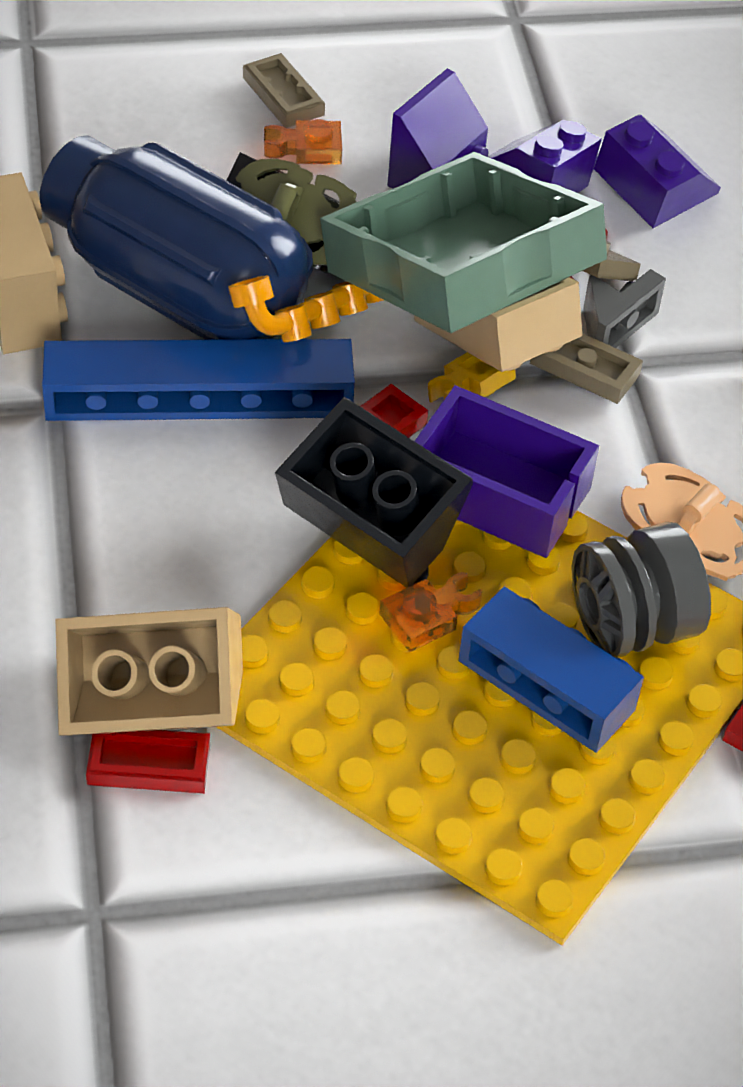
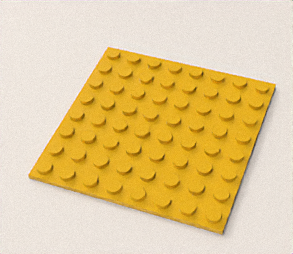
(453, 758)

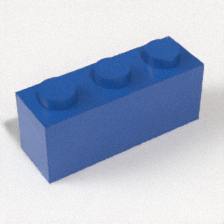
(550, 668)

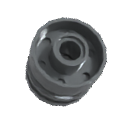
(641, 589)

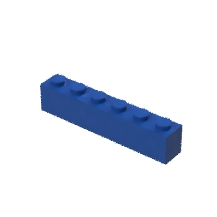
(195, 379)

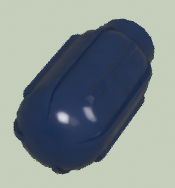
(173, 234)

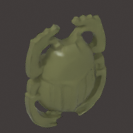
(295, 197)

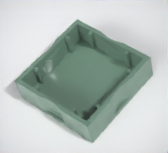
(464, 240)

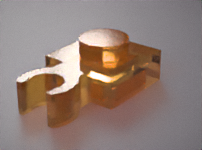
(310, 141)
(426, 614)

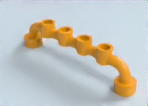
(294, 320)

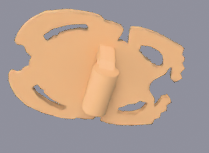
(695, 507)

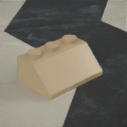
(148, 671)

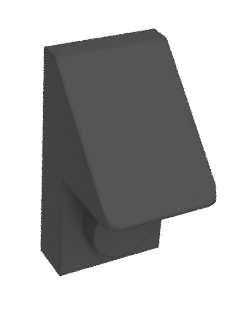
(616, 314)

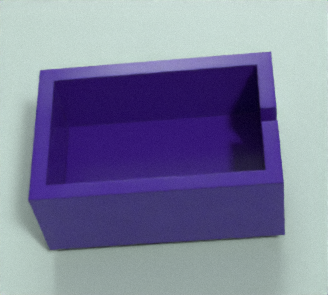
(521, 468)

